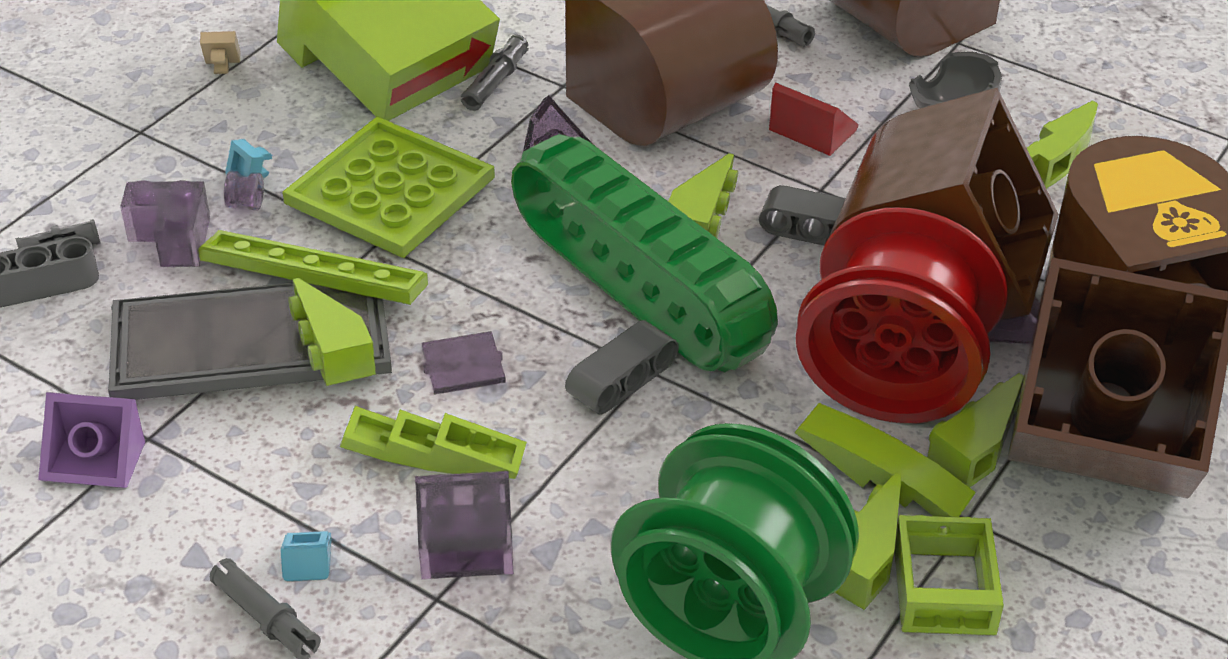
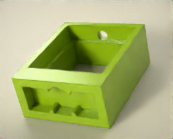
(940, 608)

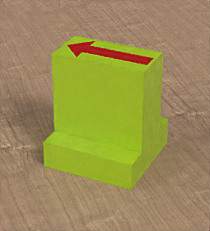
(391, 49)

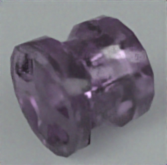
(243, 190)

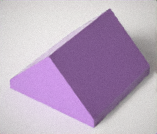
(90, 440)

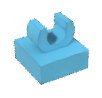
(246, 158)

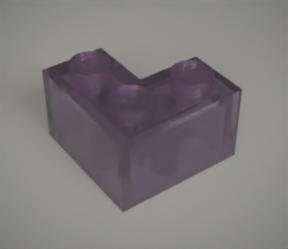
(170, 215)

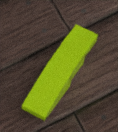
(424, 444)
(874, 455)

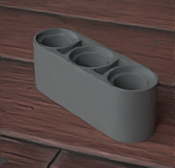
(800, 214)
(46, 270)
(621, 367)

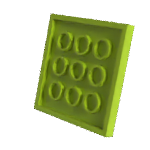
(389, 186)

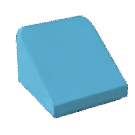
(306, 556)

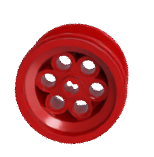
(901, 315)

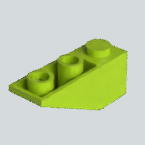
(706, 194)
(335, 334)
(975, 437)
(876, 544)

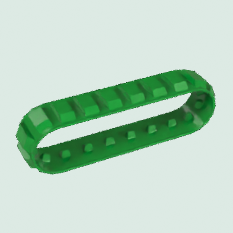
(645, 253)

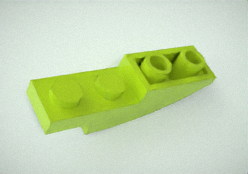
(1062, 142)

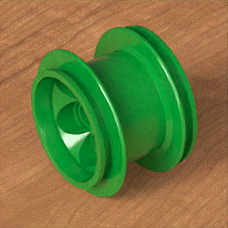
(735, 545)

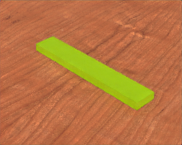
(314, 266)

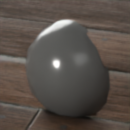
(957, 77)

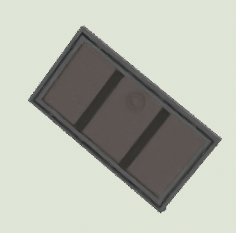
(221, 341)

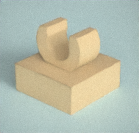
(220, 49)

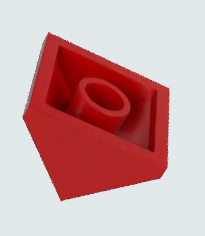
(809, 120)

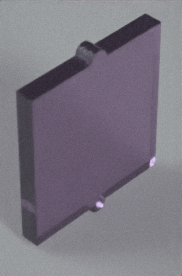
(463, 362)

